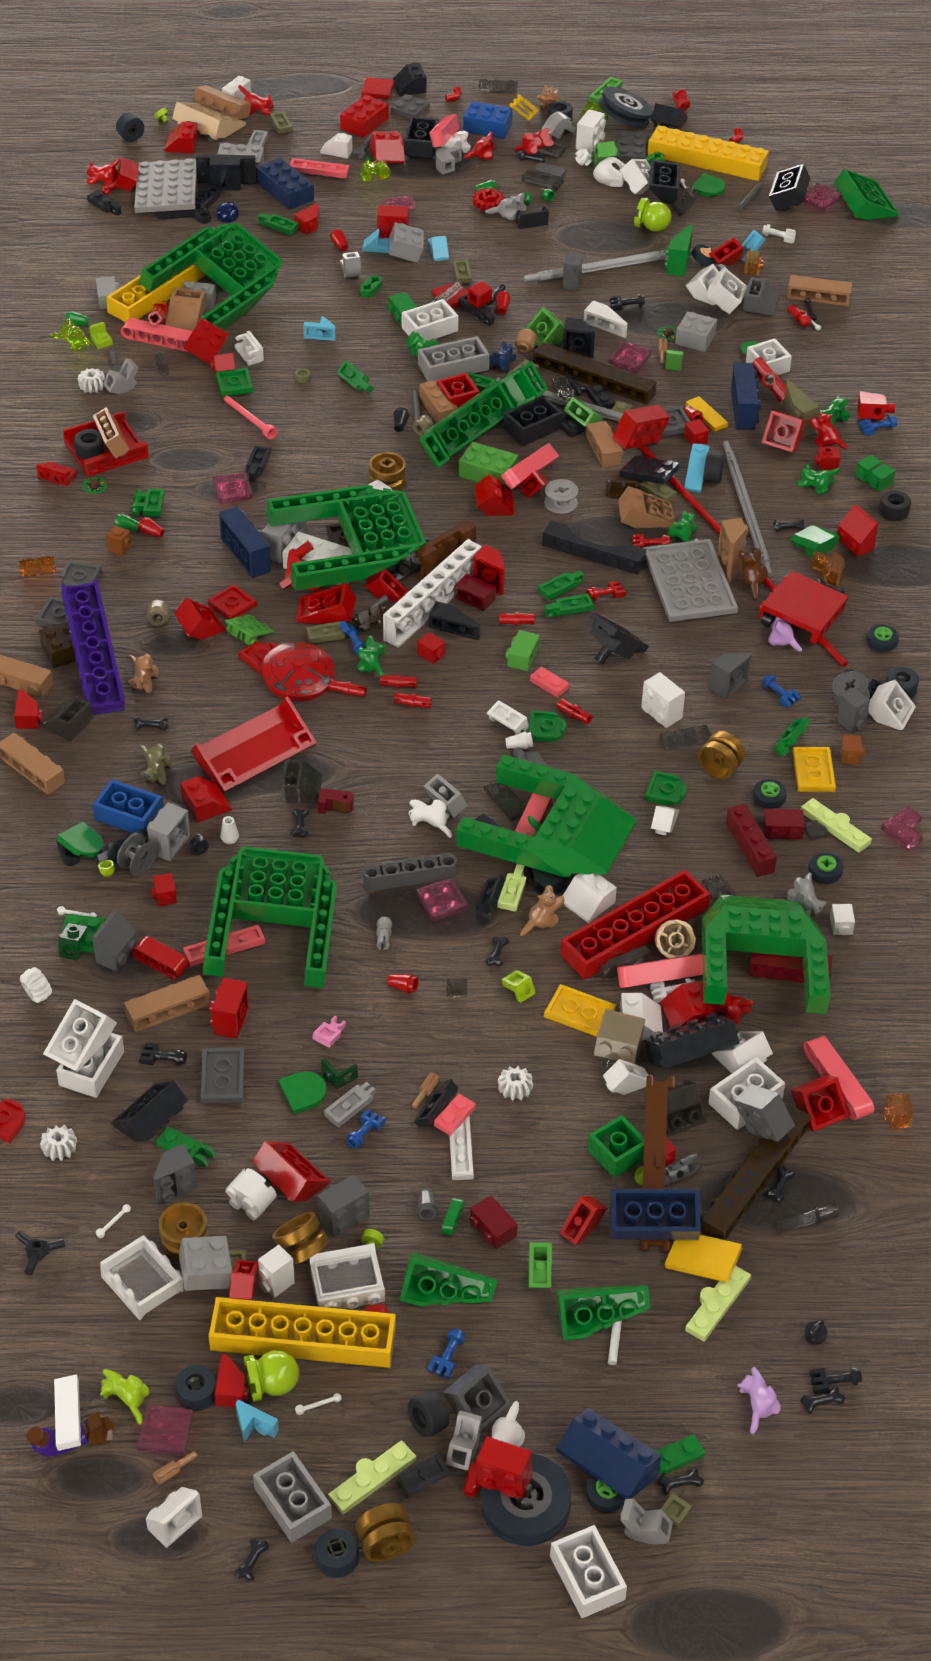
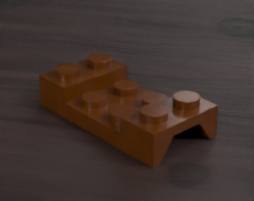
(442, 546)

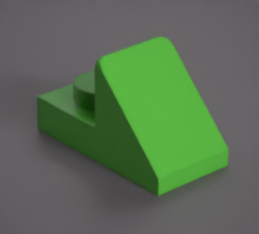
(674, 360)
(540, 1264)

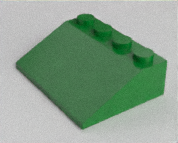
(864, 196)

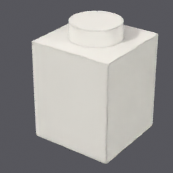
(842, 919)

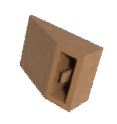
(186, 308)
(644, 510)

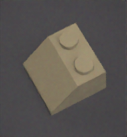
(619, 1036)

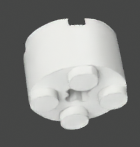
(250, 1193)

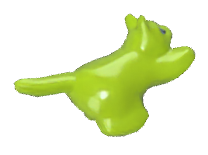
(129, 1390)

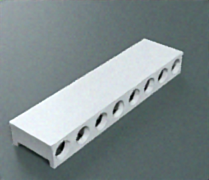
(439, 585)

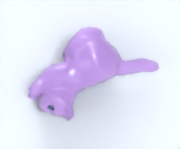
(782, 634)
(763, 1398)

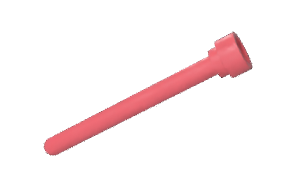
(268, 430)

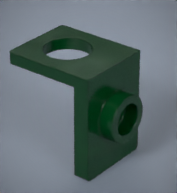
(71, 936)
(336, 1078)

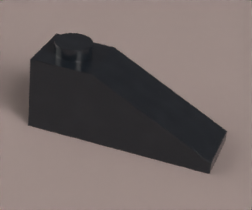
(452, 620)

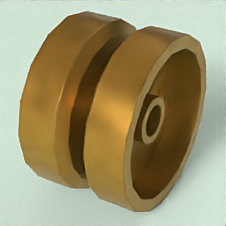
(389, 469)
(721, 755)
(180, 1222)
(301, 1237)
(385, 1532)

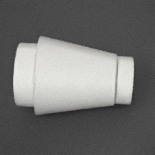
(521, 740)
(229, 831)

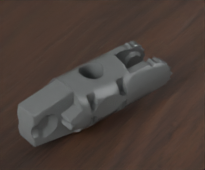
(679, 1170)

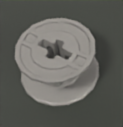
(561, 491)

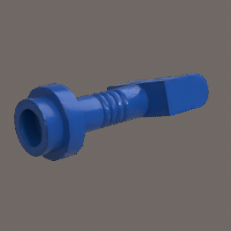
(869, 428)
(353, 634)
(787, 698)
(355, 1139)
(456, 1338)

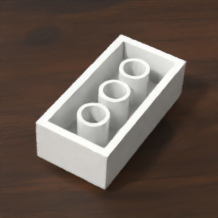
(321, 550)

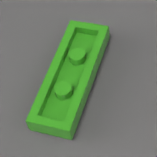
(610, 82)

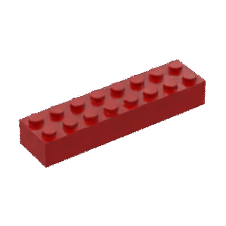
(633, 923)

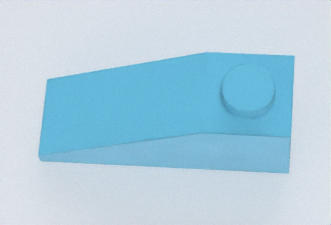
(696, 466)

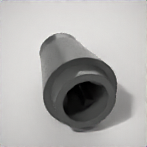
(426, 1204)

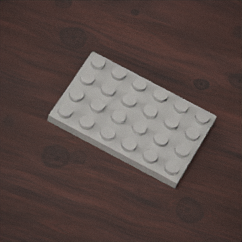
(166, 186)
(690, 580)

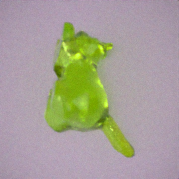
(71, 333)

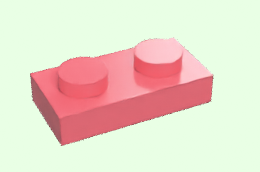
(549, 682)
(454, 1114)

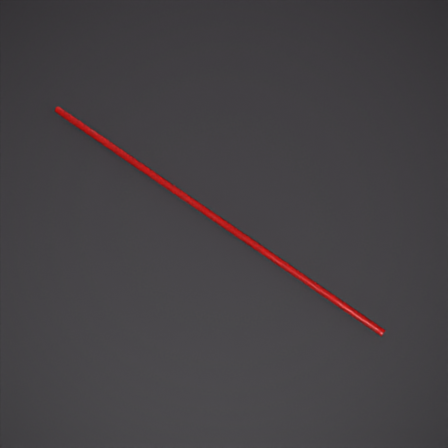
(823, 641)

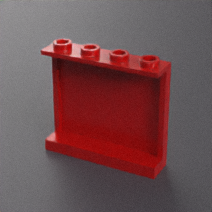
(107, 461)
(805, 604)

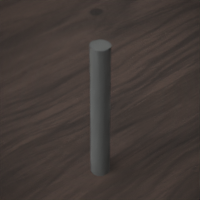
(750, 195)
(416, 405)

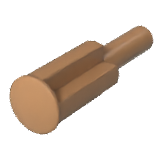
(662, 350)
(426, 1088)
(172, 1468)

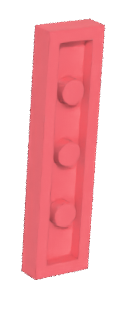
(320, 168)
(238, 941)

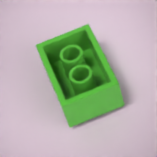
(484, 460)

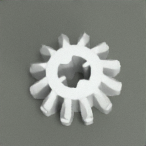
(91, 380)
(35, 984)
(515, 1083)
(58, 1142)

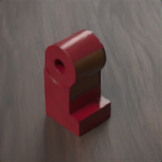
(335, 801)

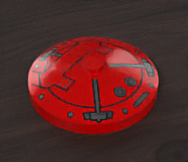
(298, 671)

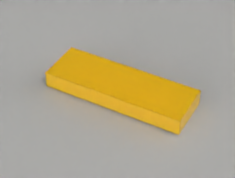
(711, 417)

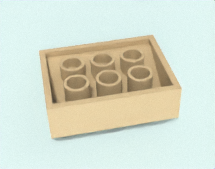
(208, 120)

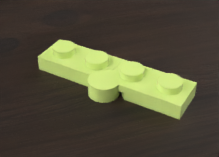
(837, 825)
(716, 1303)
(371, 1476)

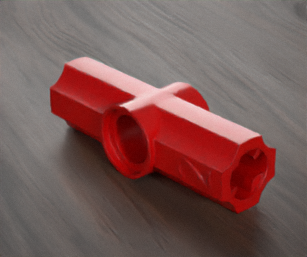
(159, 313)
(763, 372)

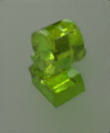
(381, 170)

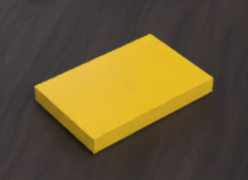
(813, 769)
(577, 1009)
(704, 1257)

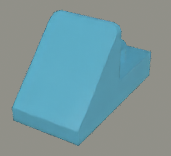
(752, 243)
(376, 244)
(438, 248)
(321, 331)
(254, 1418)

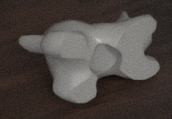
(508, 207)
(805, 895)

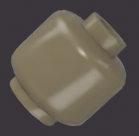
(157, 613)

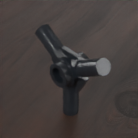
(37, 1249)

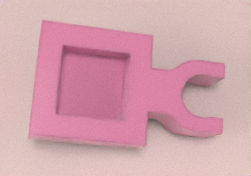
(329, 1033)

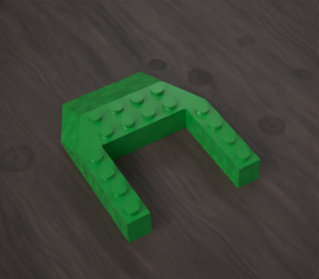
(230, 259)
(375, 524)
(577, 836)
(278, 890)
(763, 928)

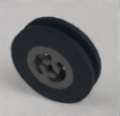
(625, 106)
(536, 1519)

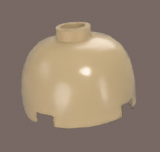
(675, 939)

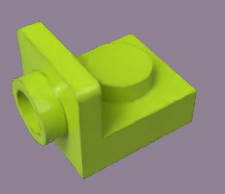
(100, 336)
(520, 984)

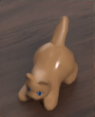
(548, 96)
(143, 672)
(543, 913)

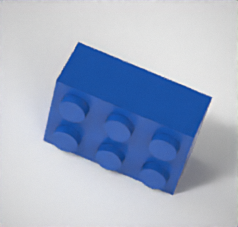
(487, 118)
(126, 807)

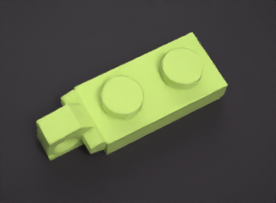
(512, 889)

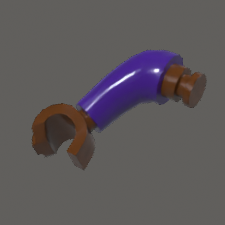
(96, 1428)

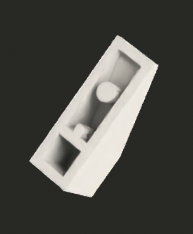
(605, 318)

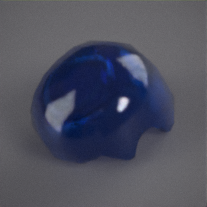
(227, 212)

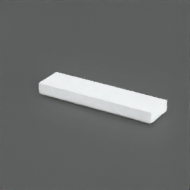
(461, 1152)
(67, 1412)

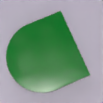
(709, 185)
(546, 726)
(665, 789)
(81, 840)
(303, 1091)

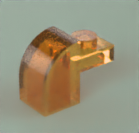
(831, 567)

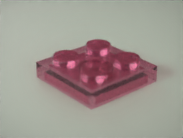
(821, 197)
(629, 356)
(232, 488)
(442, 899)
(165, 1430)

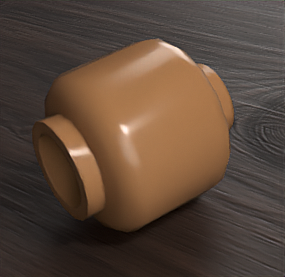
(526, 340)

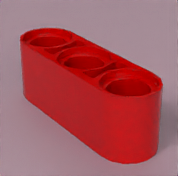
(160, 957)

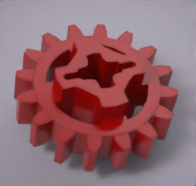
(487, 198)

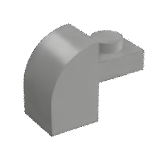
(558, 123)
(447, 158)
(351, 264)
(123, 380)
(465, 1440)
(645, 1526)

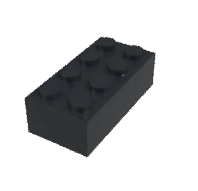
(691, 1040)

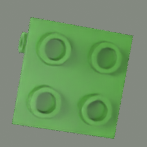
(247, 628)

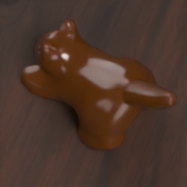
(753, 572)

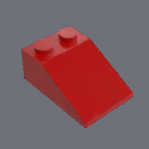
(327, 606)

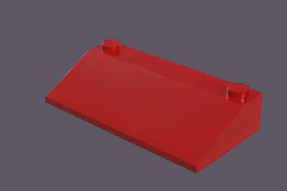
(254, 746)

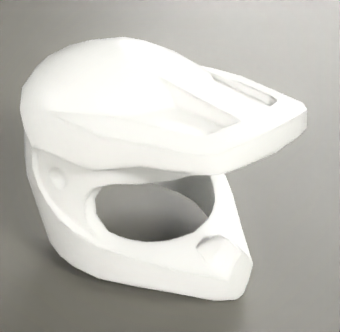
(607, 174)

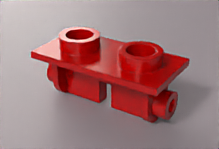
(681, 100)

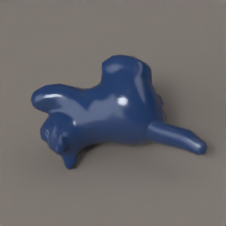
(502, 357)

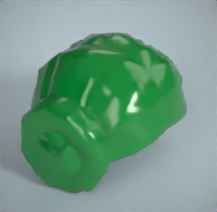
(417, 342)

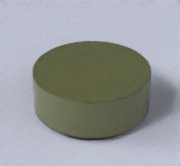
(302, 375)

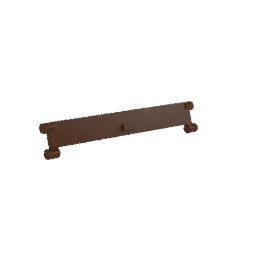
(655, 1144)

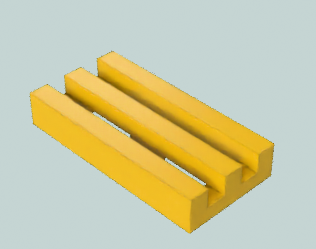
(517, 102)

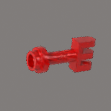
(638, 540)
(614, 588)

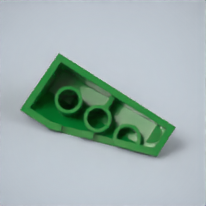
(438, 1282)
(595, 1308)

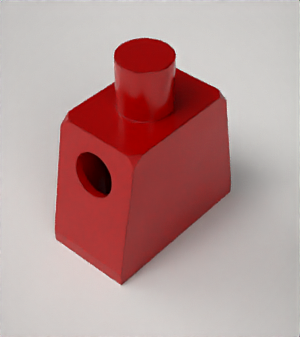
(873, 406)

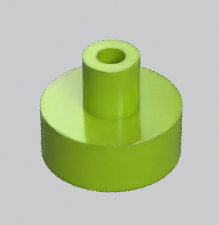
(161, 115)
(372, 1236)

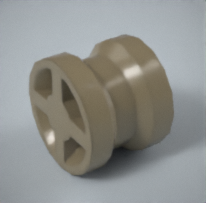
(422, 424)

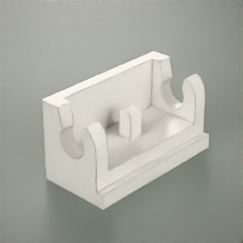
(249, 349)
(508, 717)

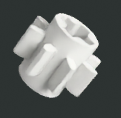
(584, 156)

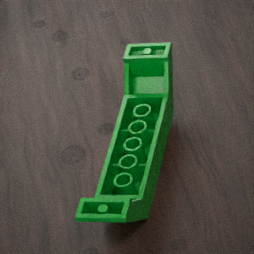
(481, 413)

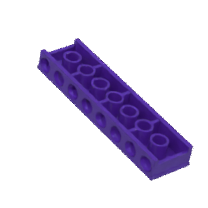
(93, 647)

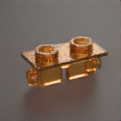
(44, 564)

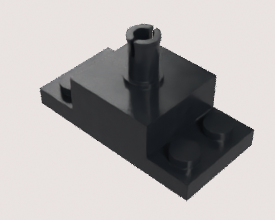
(226, 171)
(614, 639)

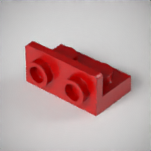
(56, 473)

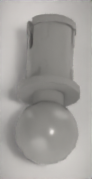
(383, 932)

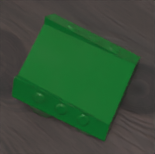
(815, 539)

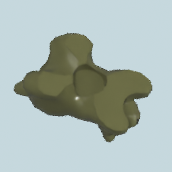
(157, 761)

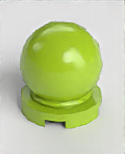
(654, 215)
(271, 1374)

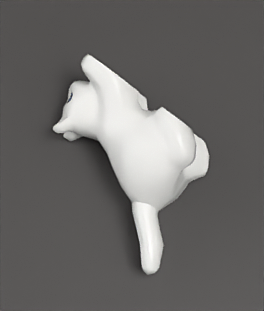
(460, 139)
(433, 814)
(508, 1429)

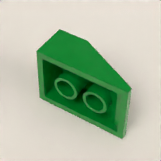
(679, 252)

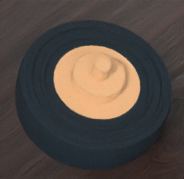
(701, 255)

